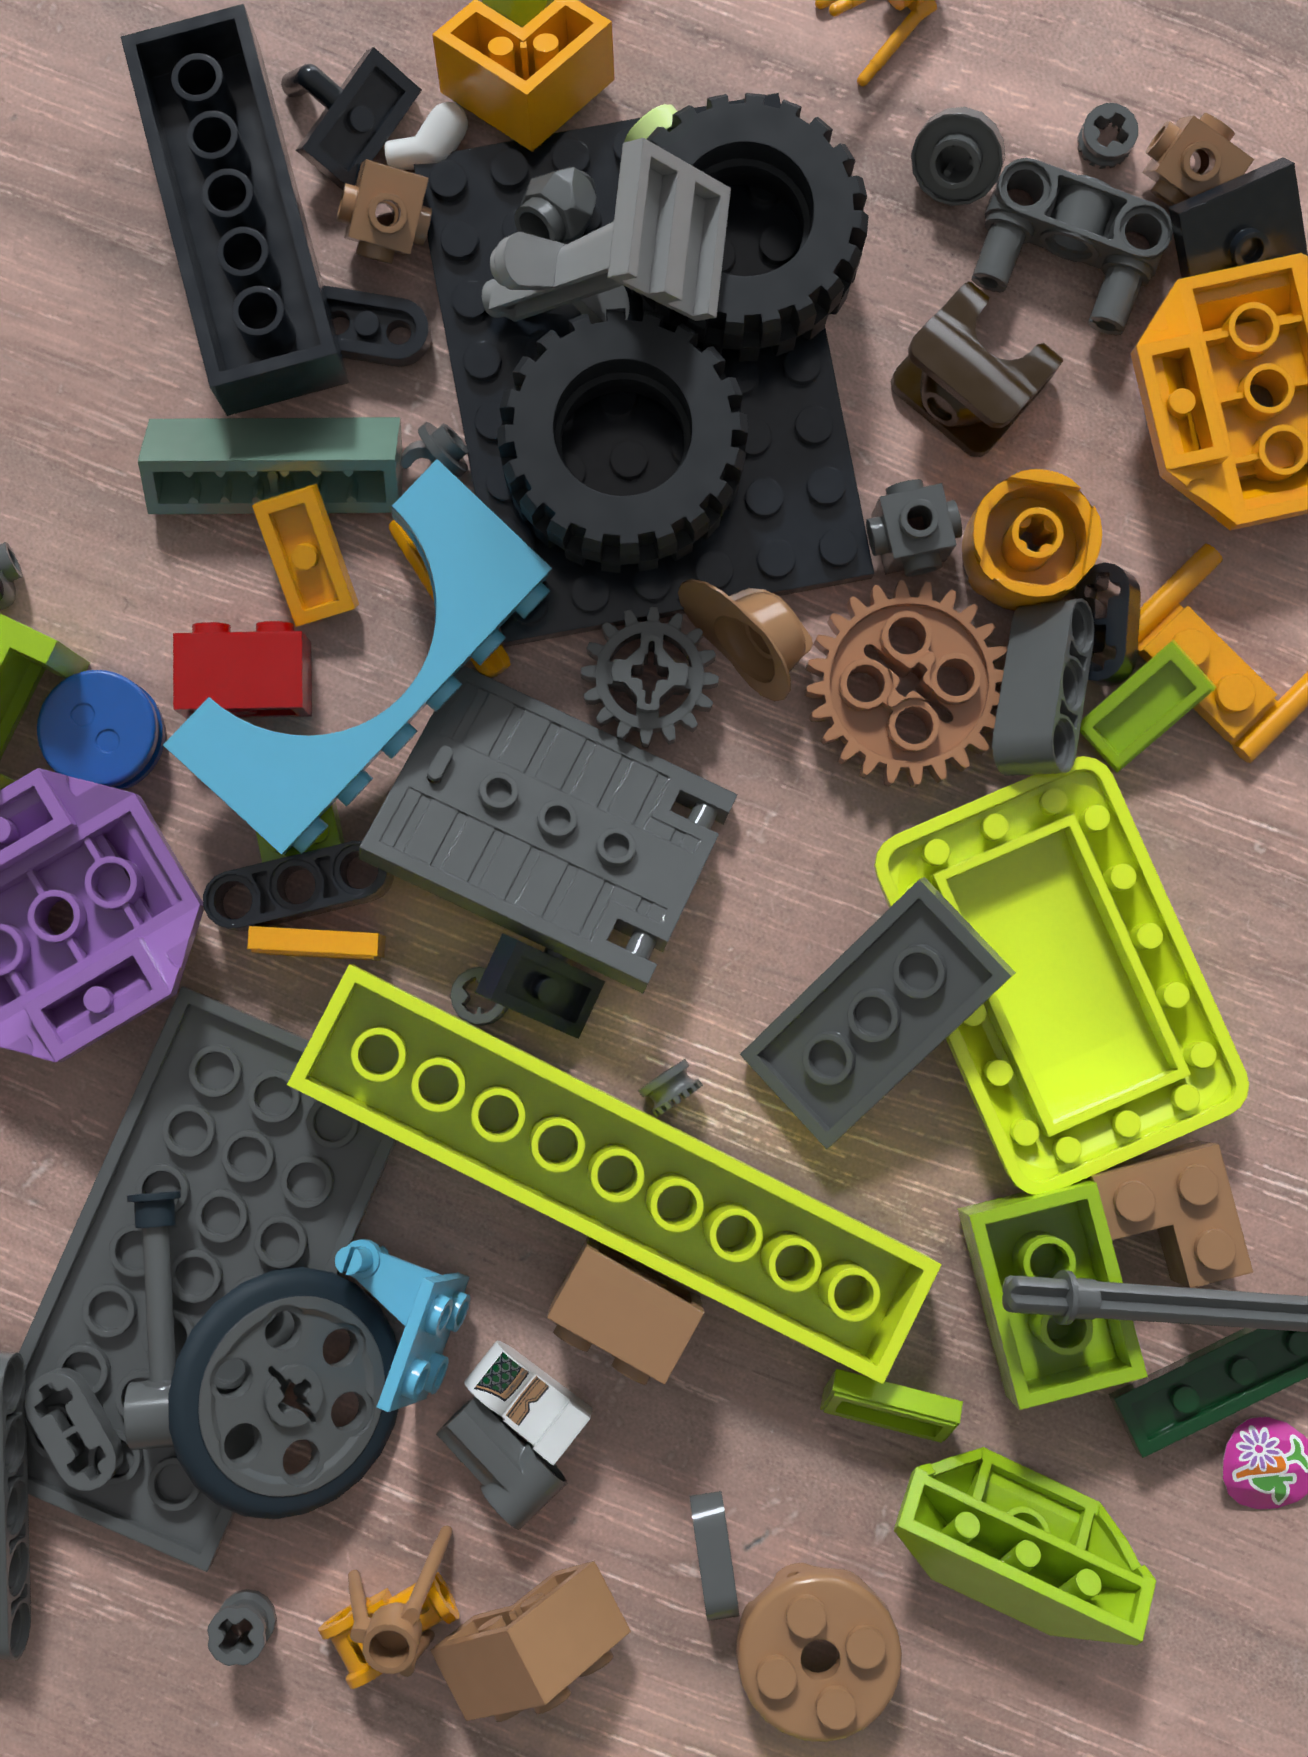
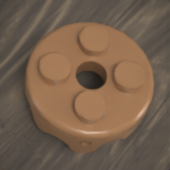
(808, 1606)

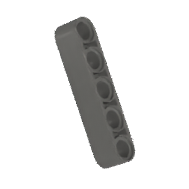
(14, 1510)

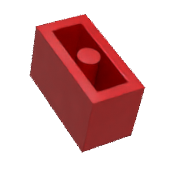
(243, 671)

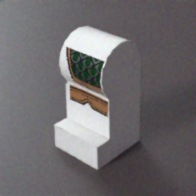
(529, 1400)

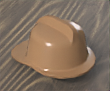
(752, 631)

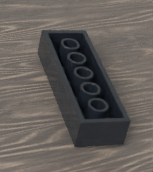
(234, 210)

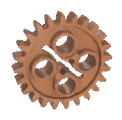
(945, 641)

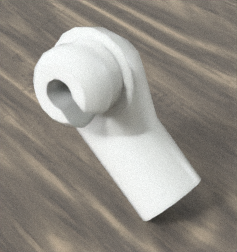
(433, 142)

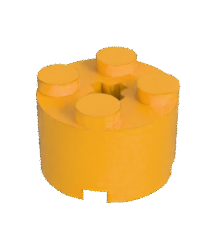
(1059, 522)

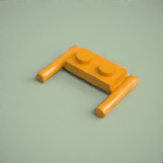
(1243, 703)

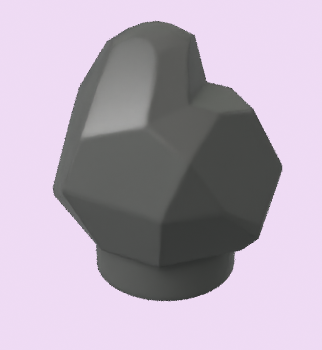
(557, 205)

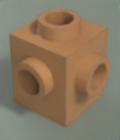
(1214, 156)
(402, 194)

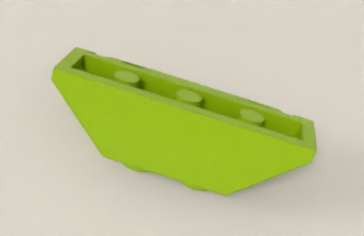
(1025, 1547)

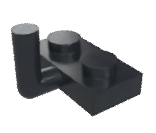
(355, 116)
(540, 985)

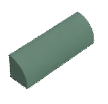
(241, 461)

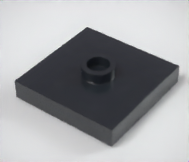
(1240, 221)

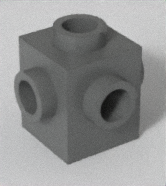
(901, 545)

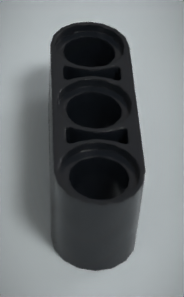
(268, 883)

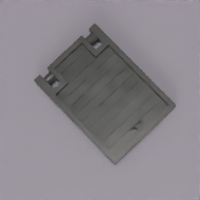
(548, 827)

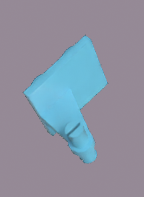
(426, 1306)

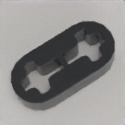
(1115, 623)

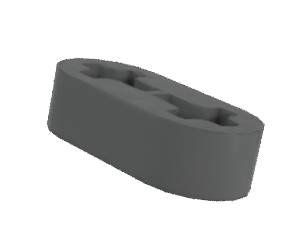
(59, 1436)
(714, 1556)

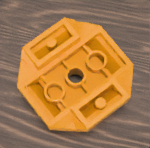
(1195, 381)

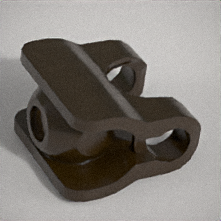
(961, 384)

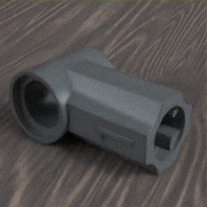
(511, 1472)

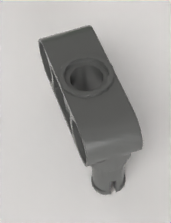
(1078, 222)

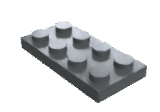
(877, 1012)

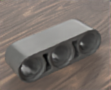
(1043, 688)

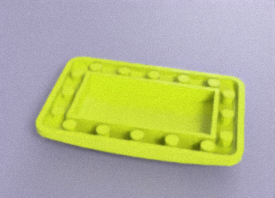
(1108, 1021)

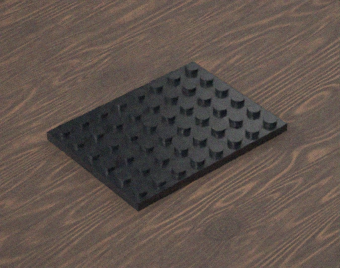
(798, 495)

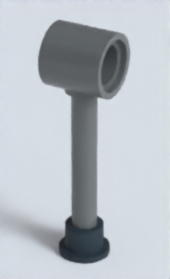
(147, 1401)

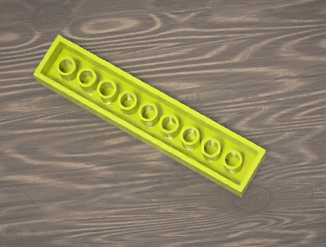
(614, 1173)

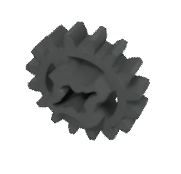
(680, 677)

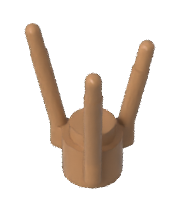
(394, 1633)

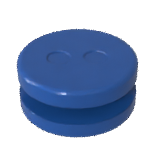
(101, 729)

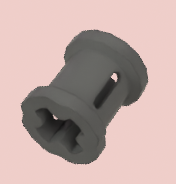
(242, 1649)

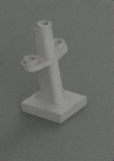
(661, 244)

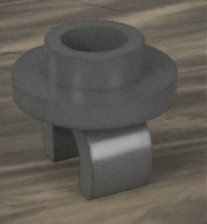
(438, 444)

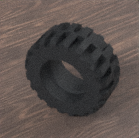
(798, 165)
(607, 360)

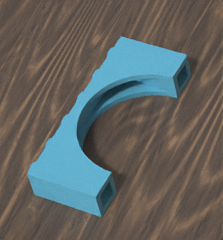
(477, 582)

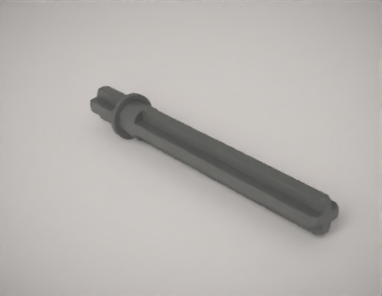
(1088, 1299)

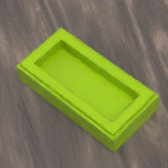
(1145, 706)
(891, 1406)

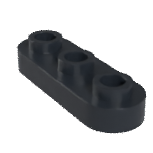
(372, 321)

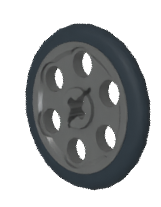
(236, 1329)

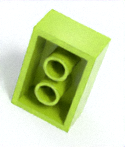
(1037, 1239)

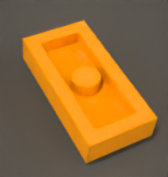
(306, 555)

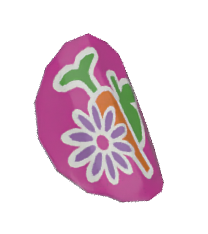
(1266, 1464)

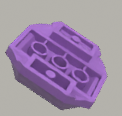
(128, 907)

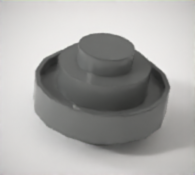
(958, 156)

